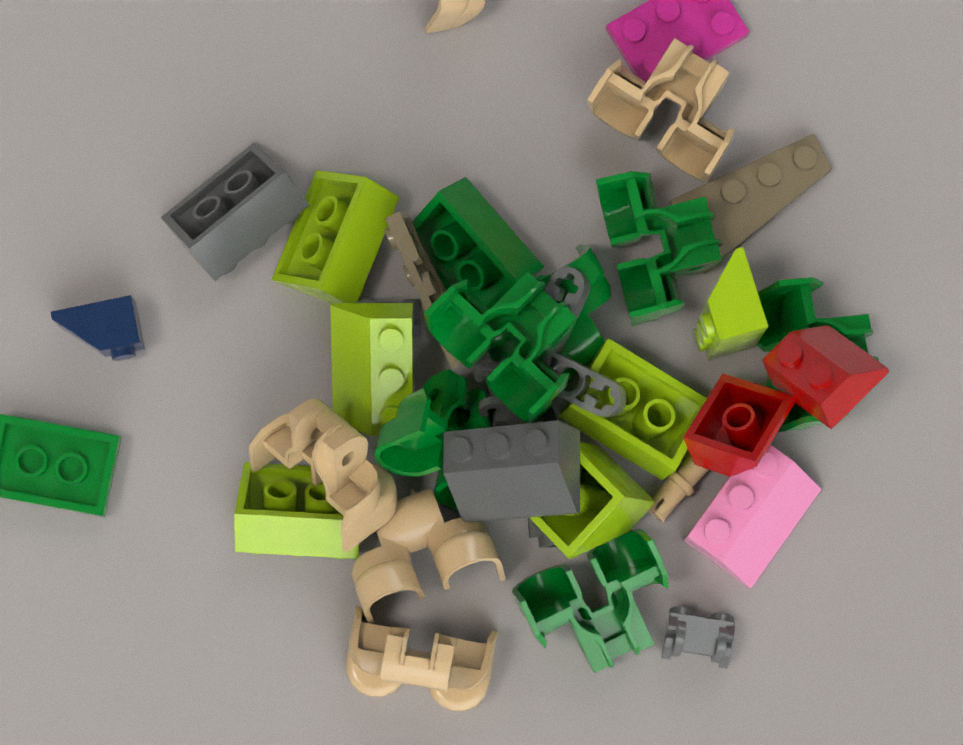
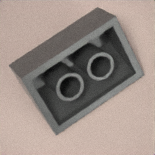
(235, 211)
(514, 471)

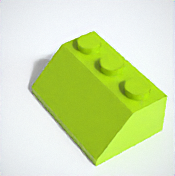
(336, 237)
(733, 313)
(371, 361)
(654, 415)
(287, 515)

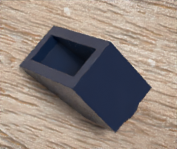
(106, 326)

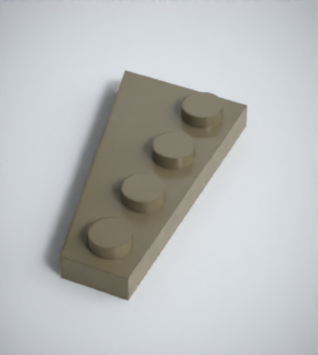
(759, 190)
(417, 262)

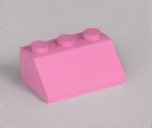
(753, 516)

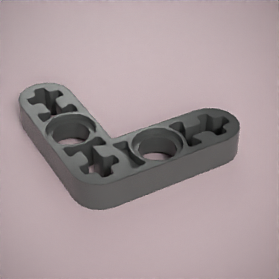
(560, 362)

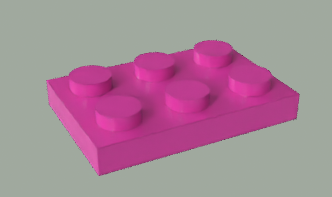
(650, 28)

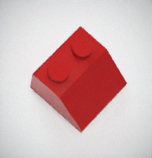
(823, 372)
(736, 425)

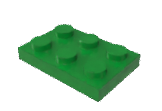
(56, 465)

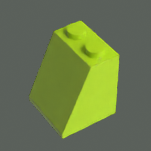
(608, 505)

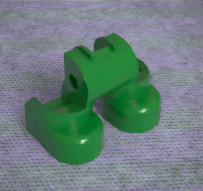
(685, 235)
(790, 308)
(531, 316)
(585, 337)
(415, 438)
(622, 566)

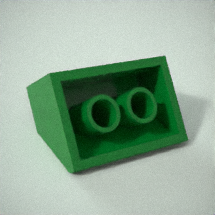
(473, 243)

